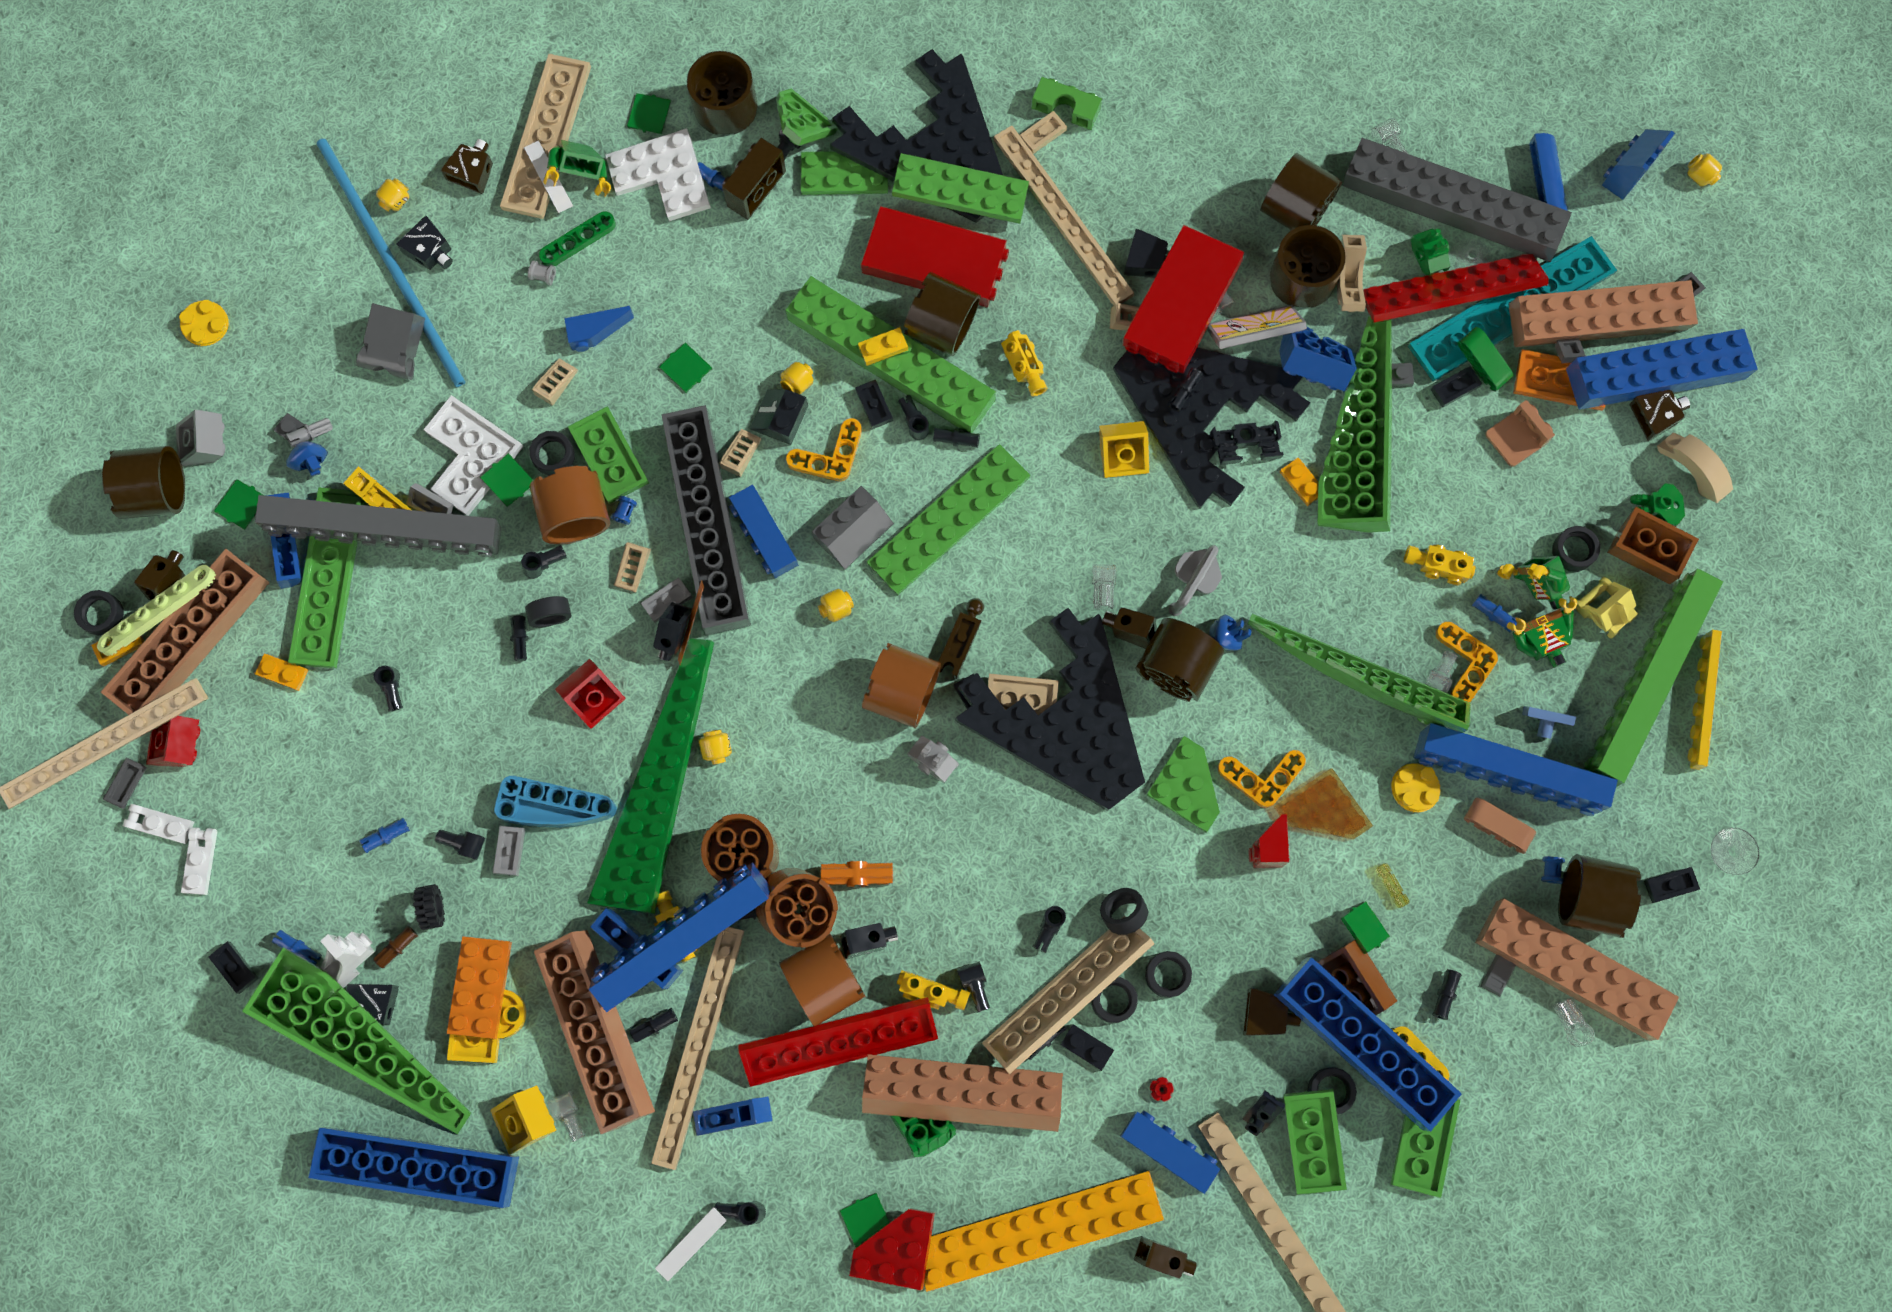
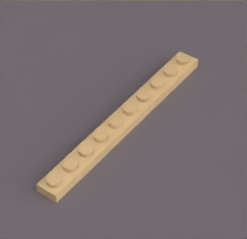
(1063, 216)
(103, 743)
(697, 1048)
(1269, 1215)

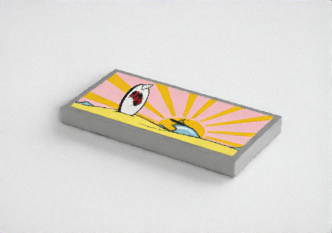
(1256, 326)

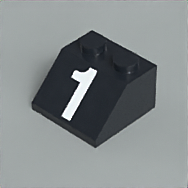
(780, 415)

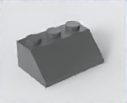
(852, 527)

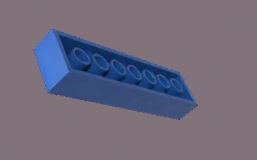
(1661, 367)
(1515, 769)
(679, 936)
(1368, 1044)
(414, 1167)

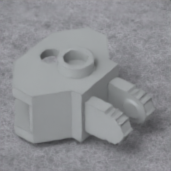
(933, 758)

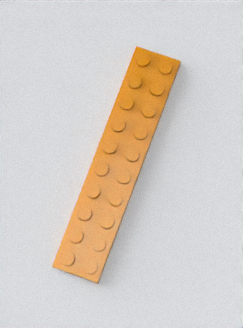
(1041, 1230)

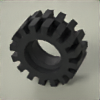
(429, 907)

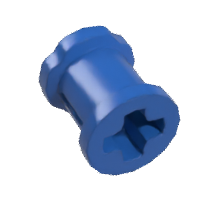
(624, 510)
(1552, 869)

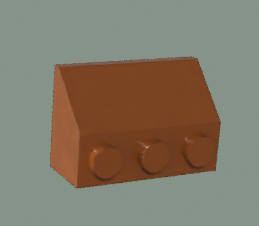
(1653, 545)
(1359, 977)

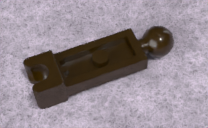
(962, 637)

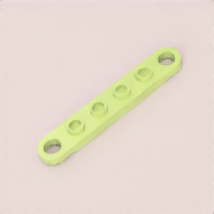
(156, 610)

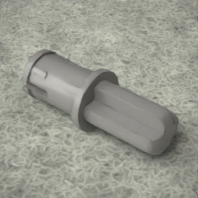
(309, 431)

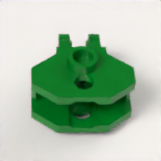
(1431, 251)
(1662, 504)

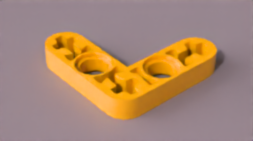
(837, 459)
(1473, 657)
(1259, 784)

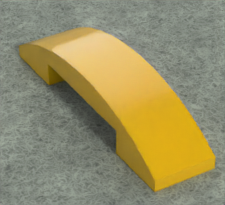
(371, 491)

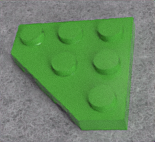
(801, 120)
(1187, 786)

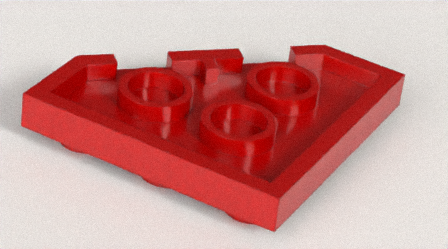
(897, 1251)

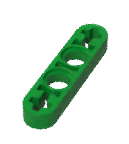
(575, 236)

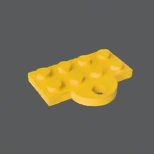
(486, 1049)

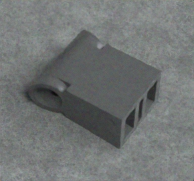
(391, 341)

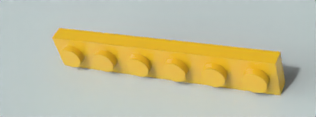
(1704, 707)

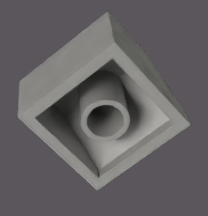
(200, 438)

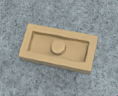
(1043, 132)

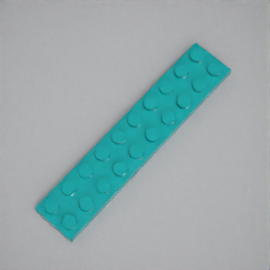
(1572, 270)

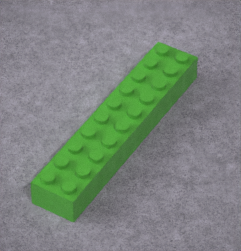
(914, 372)
(1653, 676)

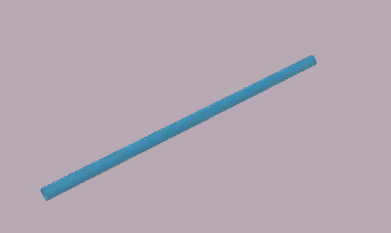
(390, 262)

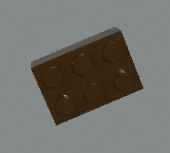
(754, 178)

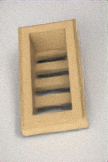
(1116, 310)
(552, 397)
(740, 468)
(624, 564)

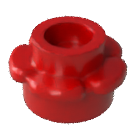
(1155, 1086)

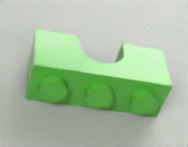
(1052, 94)

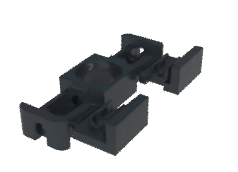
(1262, 434)

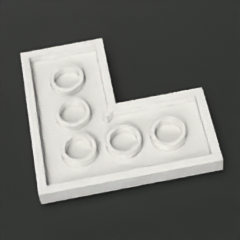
(665, 162)
(477, 448)

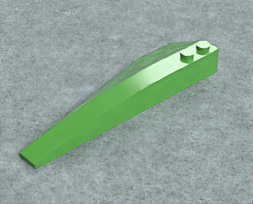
(1357, 471)
(1370, 679)
(327, 1020)

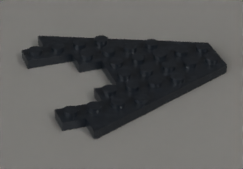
(954, 138)
(1182, 432)
(1081, 737)

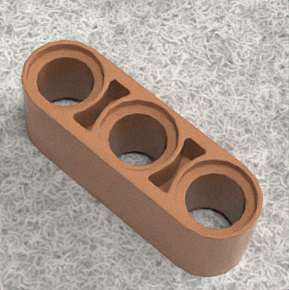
(1500, 824)

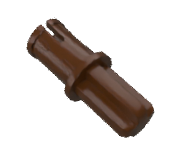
(395, 947)

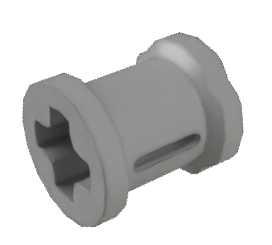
(541, 272)

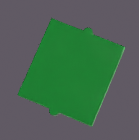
(649, 113)
(685, 367)
(507, 480)
(239, 504)
(1365, 927)
(864, 1218)

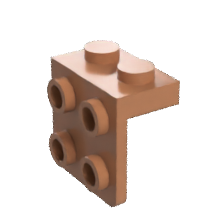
(1520, 434)

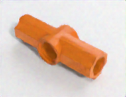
(857, 873)

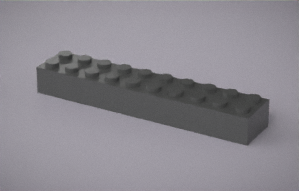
(1457, 199)
(706, 520)
(378, 525)

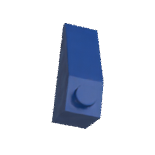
(592, 328)
(732, 1115)

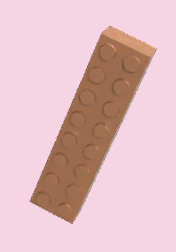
(1603, 313)
(186, 636)
(1577, 970)
(593, 1035)
(962, 1093)

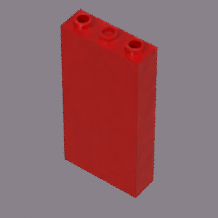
(910, 247)
(1182, 299)

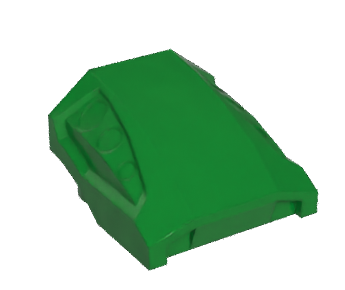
(924, 1134)

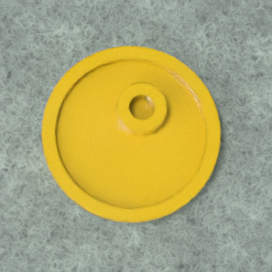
(204, 323)
(1415, 787)

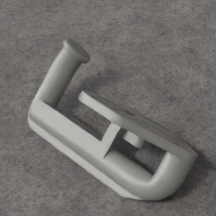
(1199, 572)

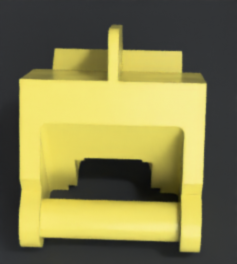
(1614, 612)

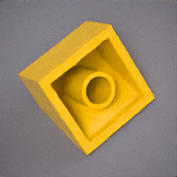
(1124, 449)
(523, 1119)

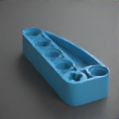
(543, 810)

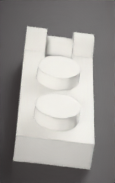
(158, 824)
(199, 861)

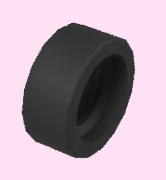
(540, 441)
(1583, 533)
(83, 604)
(548, 611)
(1130, 923)
(1186, 978)
(1131, 1007)
(1346, 1079)

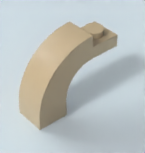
(1350, 283)
(1702, 462)

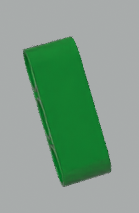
(1485, 358)

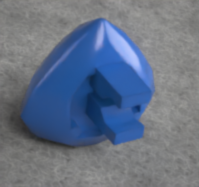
(307, 456)
(1227, 633)

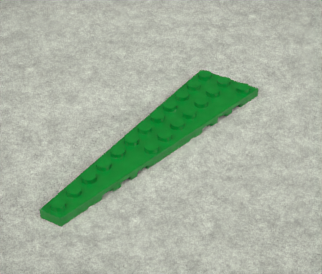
(641, 842)

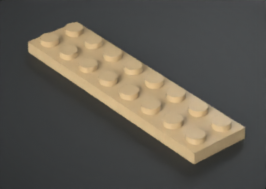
(549, 122)
(1065, 997)

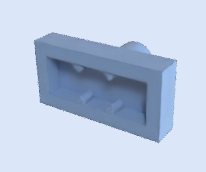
(1547, 720)

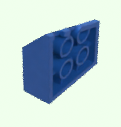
(1635, 161)
(1317, 359)

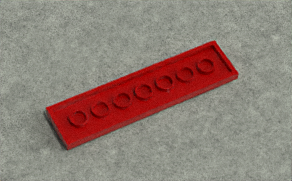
(1454, 287)
(838, 1042)

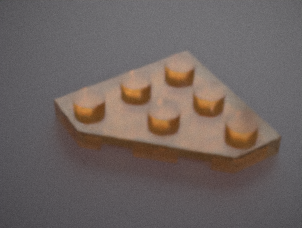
(1325, 808)

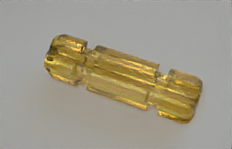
(1392, 885)

